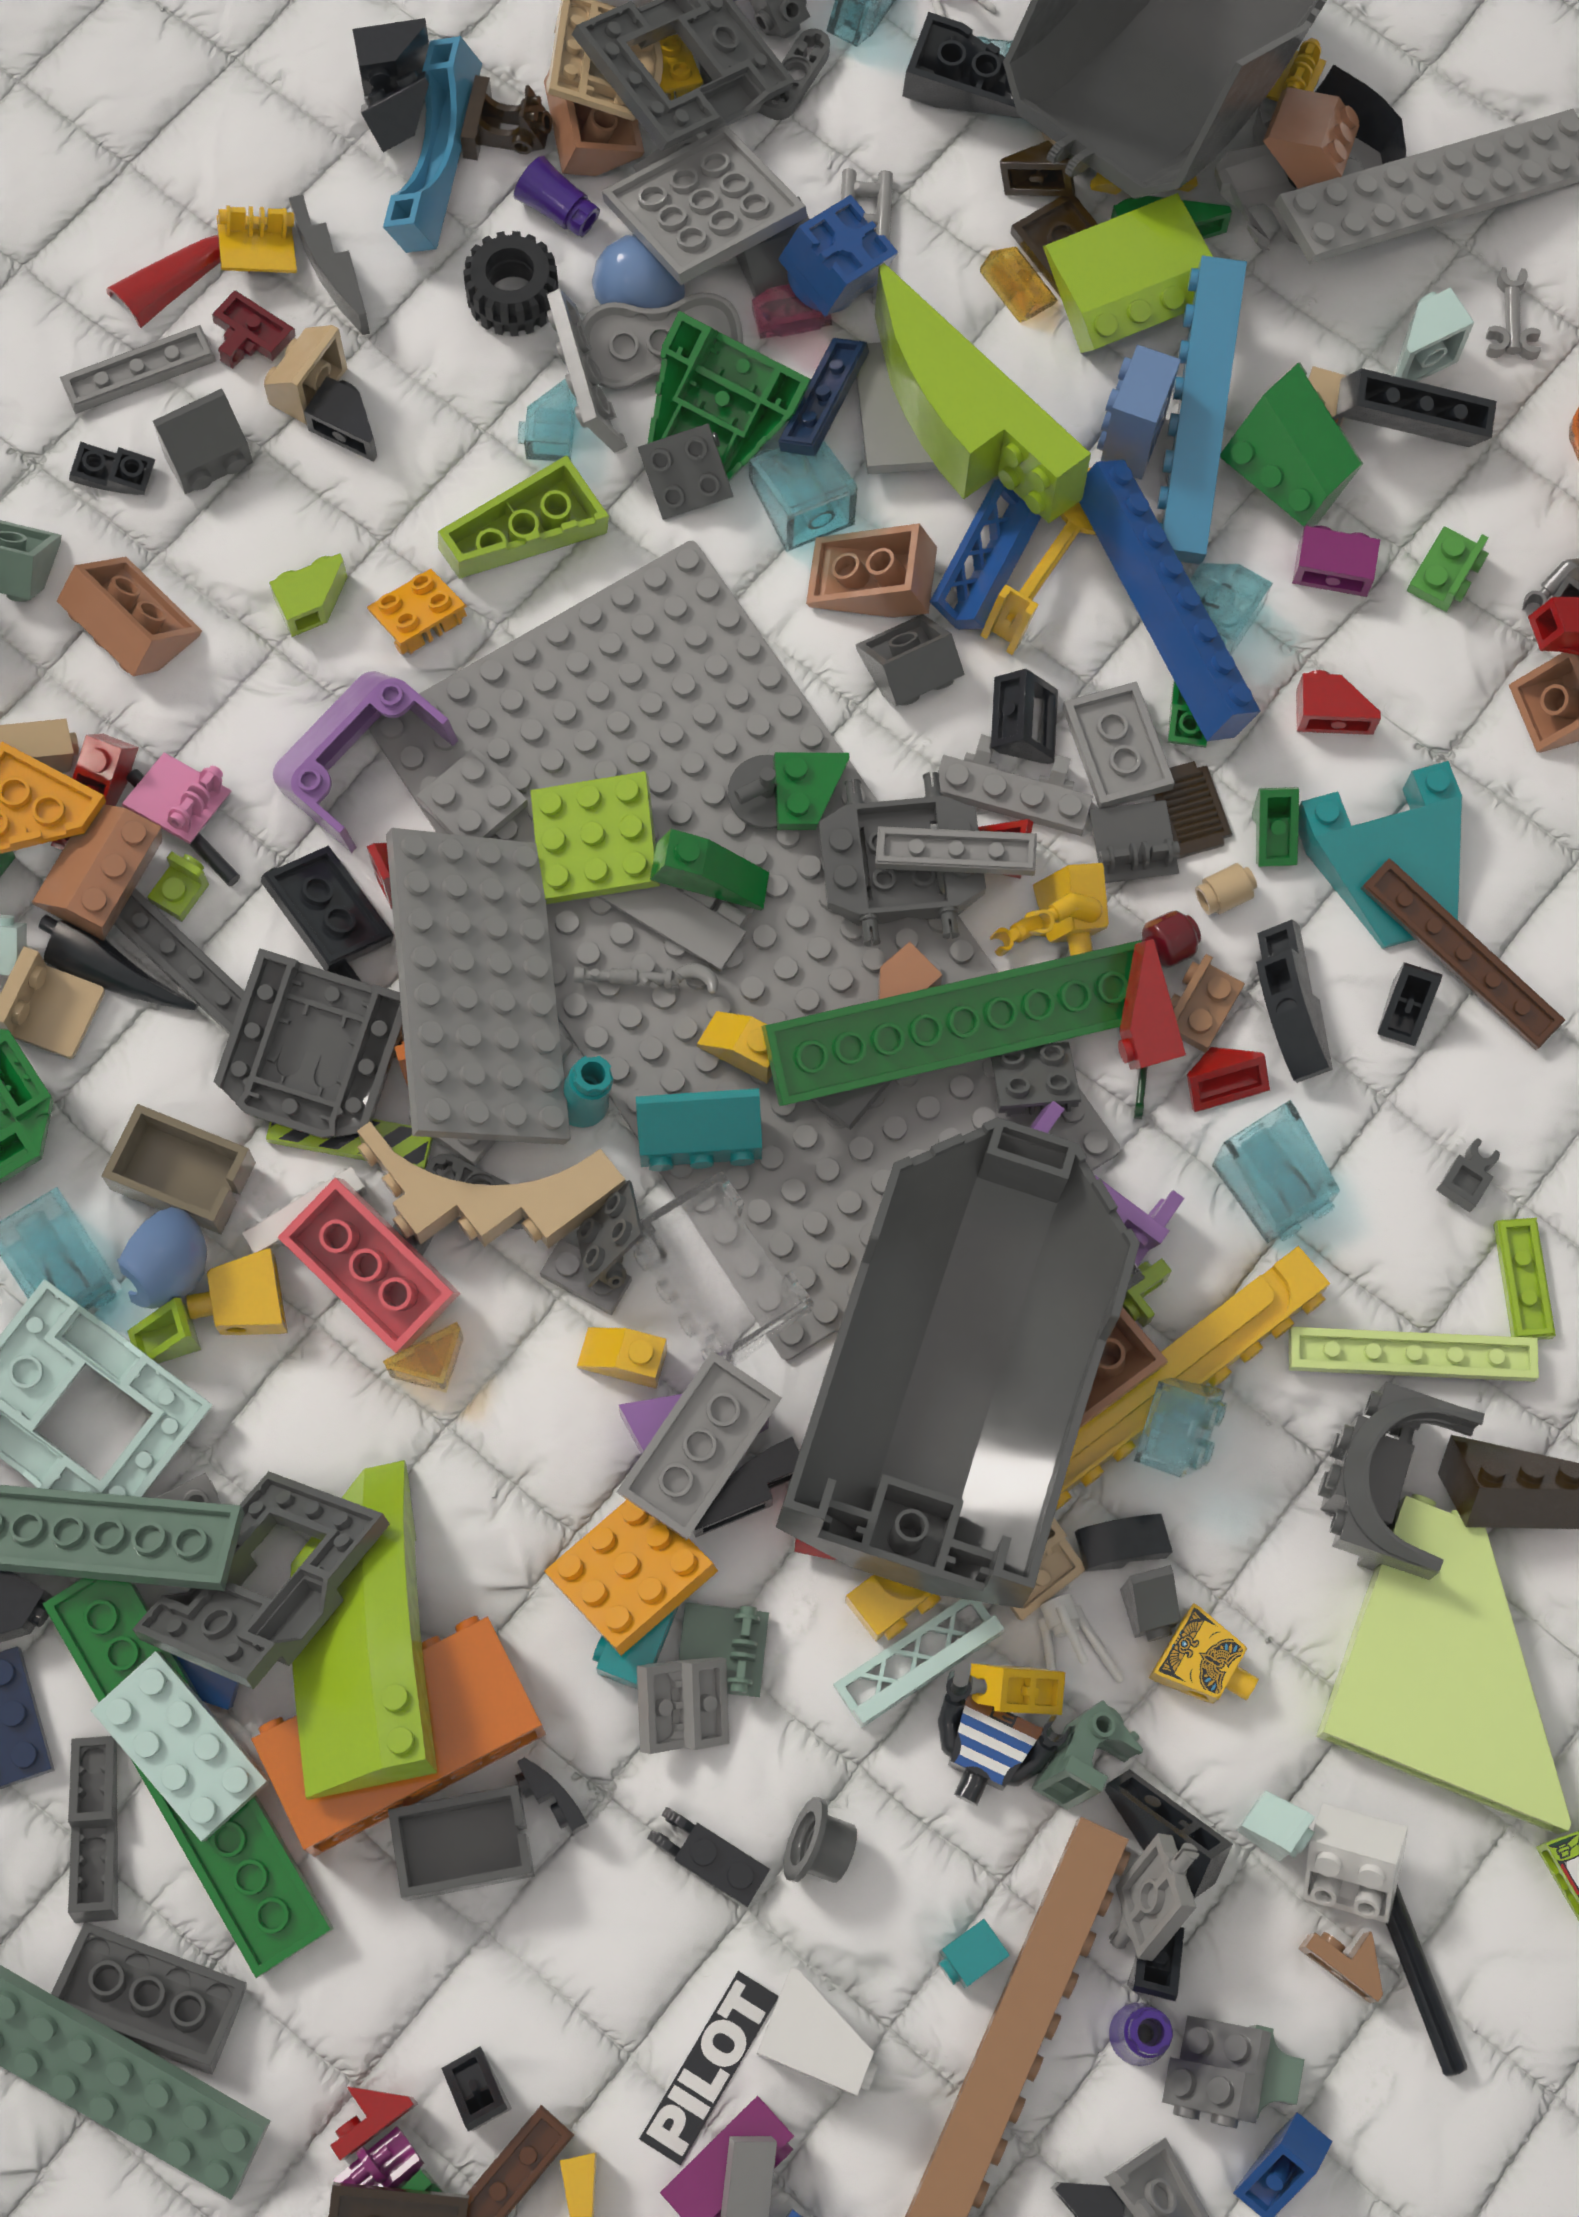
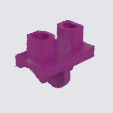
(385, 2163)

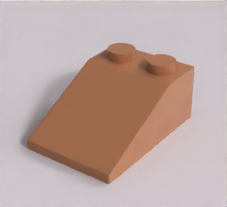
(874, 572)

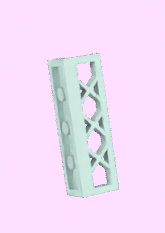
(927, 1671)

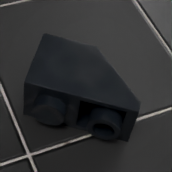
(396, 113)

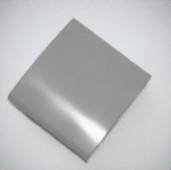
(683, 1704)

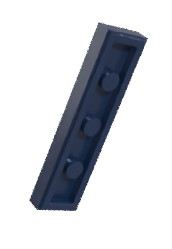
(824, 396)

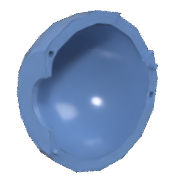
(633, 276)
(164, 1258)

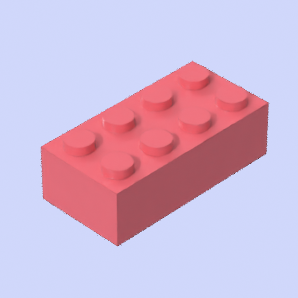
(368, 1265)

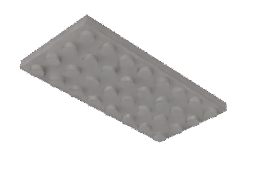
(476, 988)

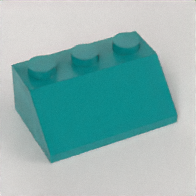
(699, 1129)

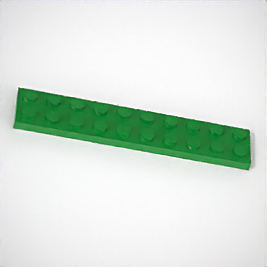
(948, 1024)
(245, 1860)

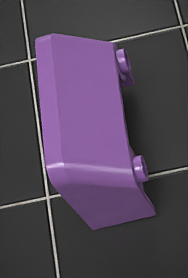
(304, 768)

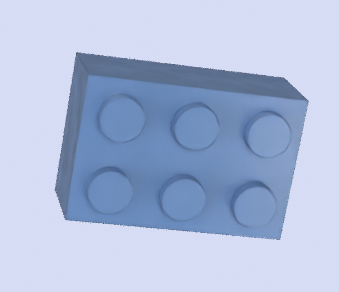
(1138, 408)

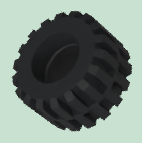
(506, 258)

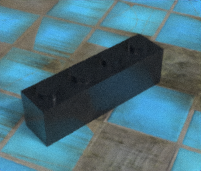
(1416, 408)

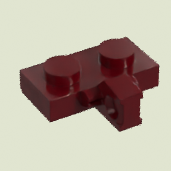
(249, 330)

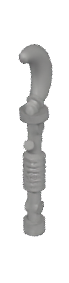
(633, 977)

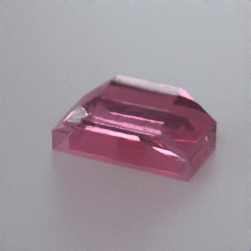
(783, 314)

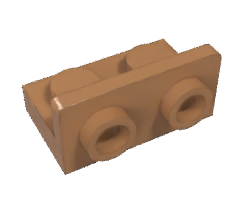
(1204, 1002)

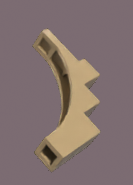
(548, 1205)

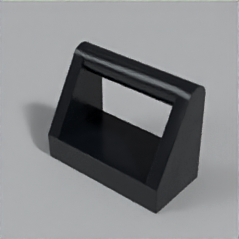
(1014, 716)

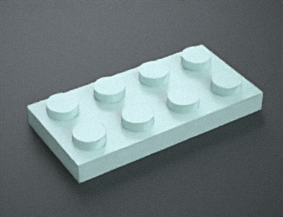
(180, 1746)

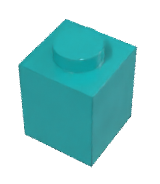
(972, 1954)

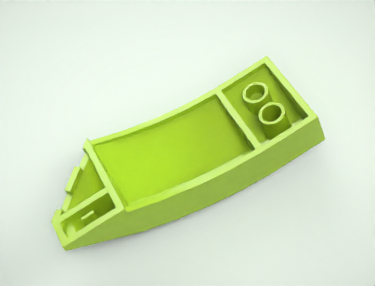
(364, 1671)

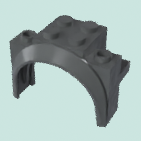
(1371, 1472)

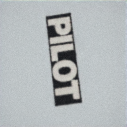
(708, 2068)

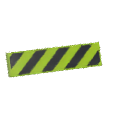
(398, 1136)

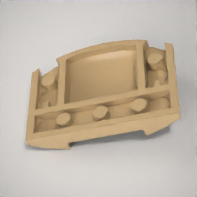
(573, 72)

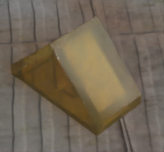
(429, 1360)

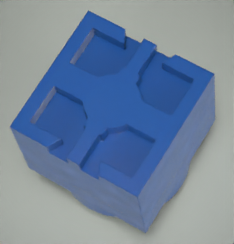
(835, 257)

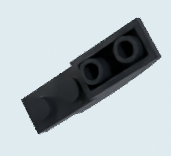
(1290, 1002)

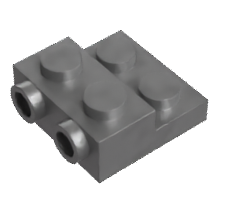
(1218, 2072)

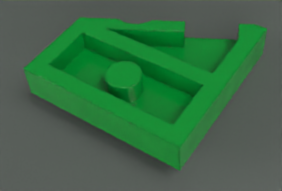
(805, 786)

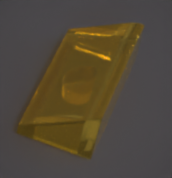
(1017, 283)

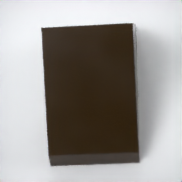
(1033, 175)

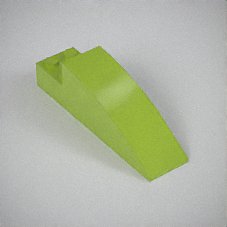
(971, 412)

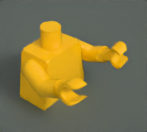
(1070, 910)

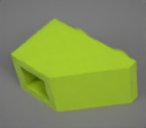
(309, 593)

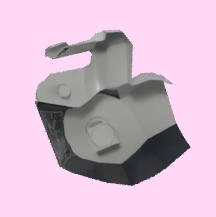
(1257, 178)

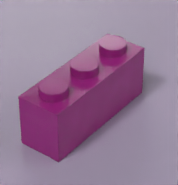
(700, 2185)

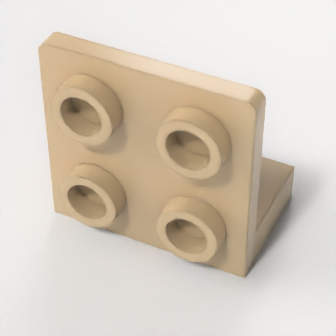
(47, 1005)

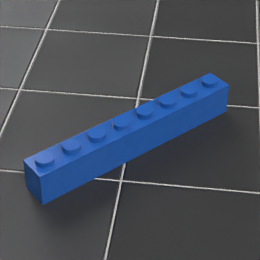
(1167, 601)

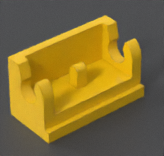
(1020, 1689)

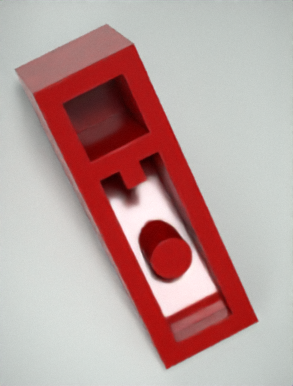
(1148, 1018)

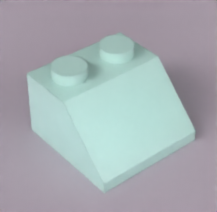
(1434, 336)

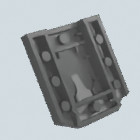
(310, 1047)

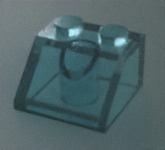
(1231, 598)

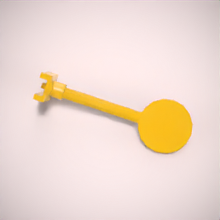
(1015, 609)

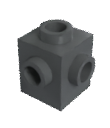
(780, 16)

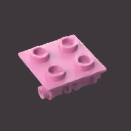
(178, 796)

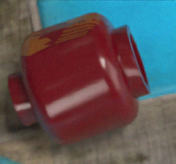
(1174, 937)

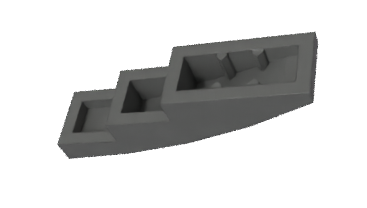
(332, 269)

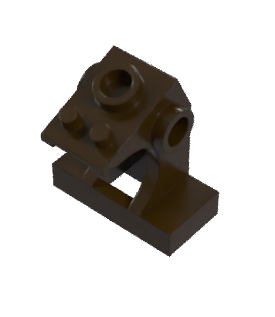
(485, 119)

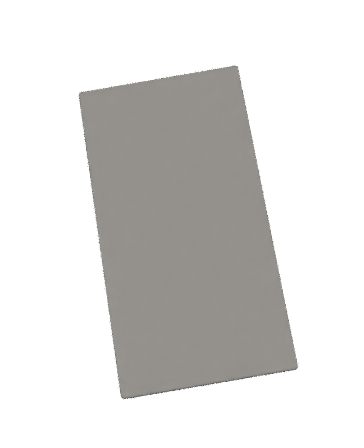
(685, 687)

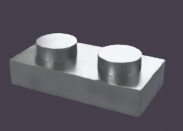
(566, 1271)

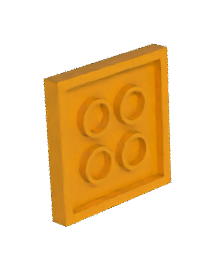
(629, 1574)

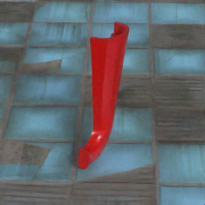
(162, 282)

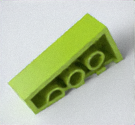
(525, 521)

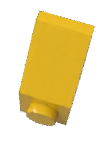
(738, 1042)
(624, 1355)

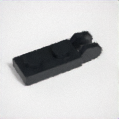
(713, 1859)

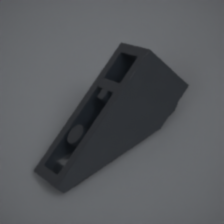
(1152, 1812)

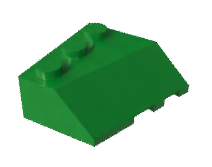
(1294, 449)

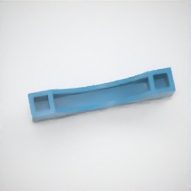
(420, 206)

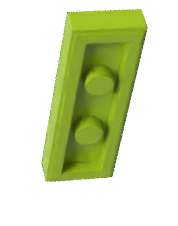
(1524, 1278)

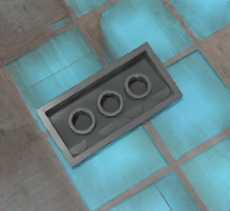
(151, 1996)

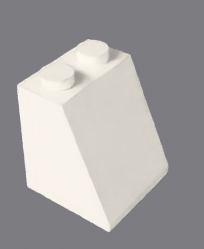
(816, 2039)

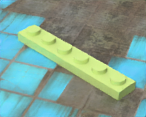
(1413, 1354)

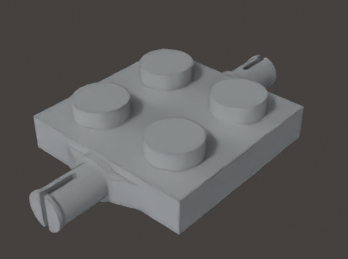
(1155, 1897)

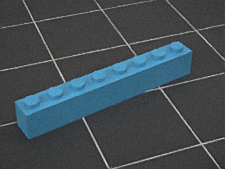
(1201, 406)

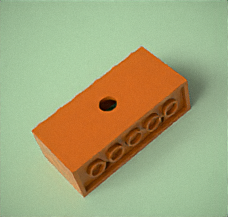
(475, 1720)

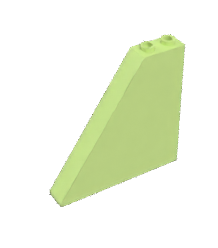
(1442, 1678)

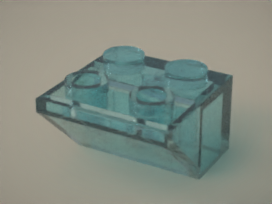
(1181, 1426)

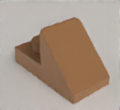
(1356, 1970)

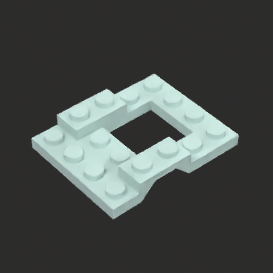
(39, 1361)

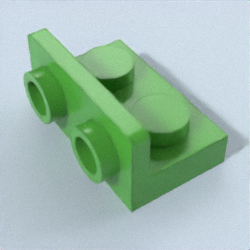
(1446, 569)

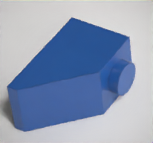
(1283, 2167)

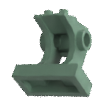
(1070, 1772)

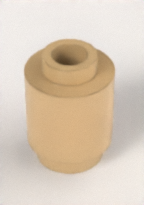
(1226, 889)

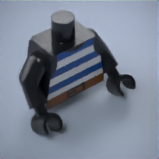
(991, 1744)

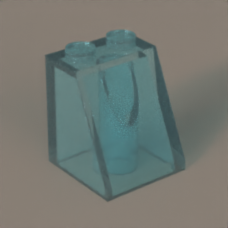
(804, 494)
(1277, 1173)
(53, 1245)

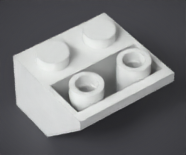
(1354, 1862)

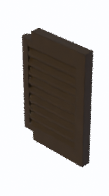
(1195, 810)

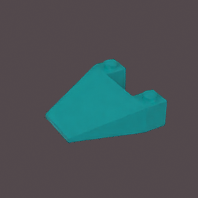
(1418, 840)

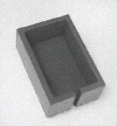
(460, 1843)

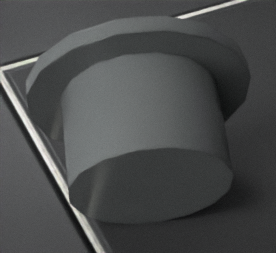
(819, 1844)

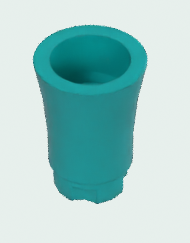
(588, 1091)

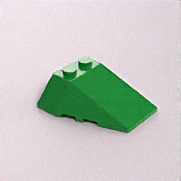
(722, 384)

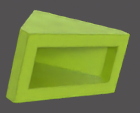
(166, 1333)

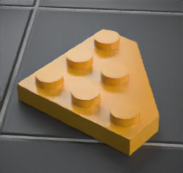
(40, 802)

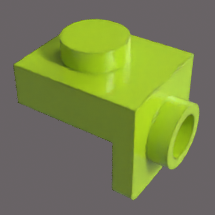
(1134, 1303)

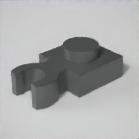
(1468, 1177)

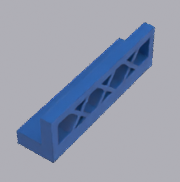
(991, 564)

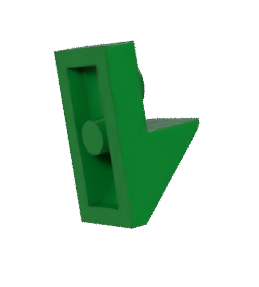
(1276, 826)

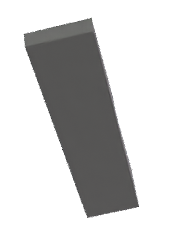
(93, 1830)

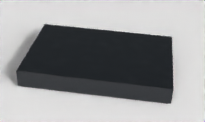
(327, 908)

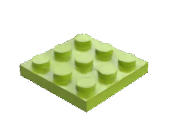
(594, 837)

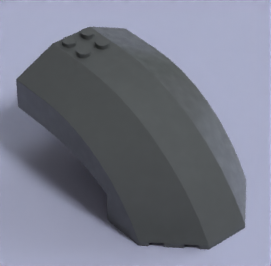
(964, 1366)

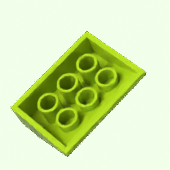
(1127, 271)

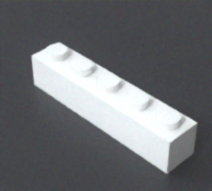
(265, 1234)

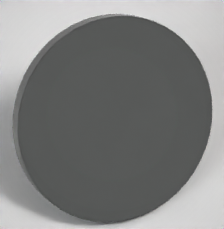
(753, 792)

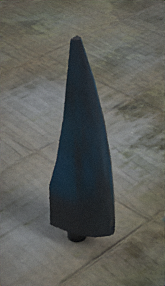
(102, 964)

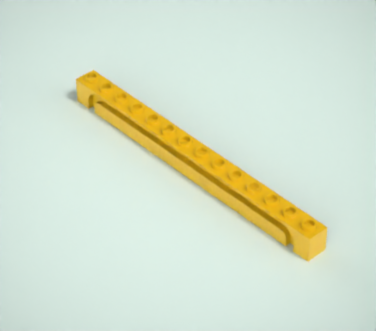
(1195, 1357)

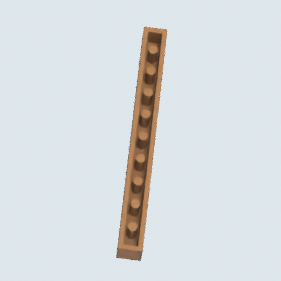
(1020, 2023)

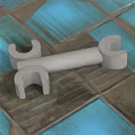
(1511, 338)

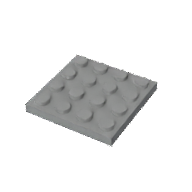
(704, 204)

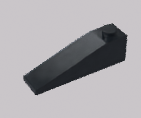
(957, 70)

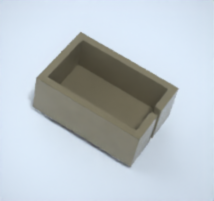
(178, 1167)

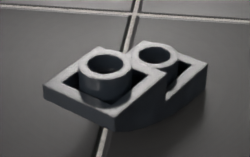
(111, 471)
(1122, 1541)
(538, 1782)

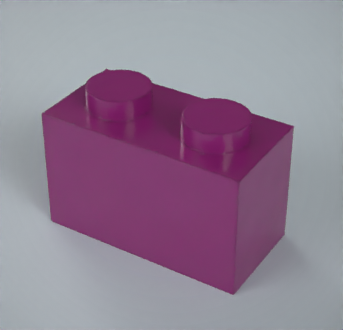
(1336, 560)

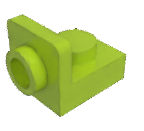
(179, 886)

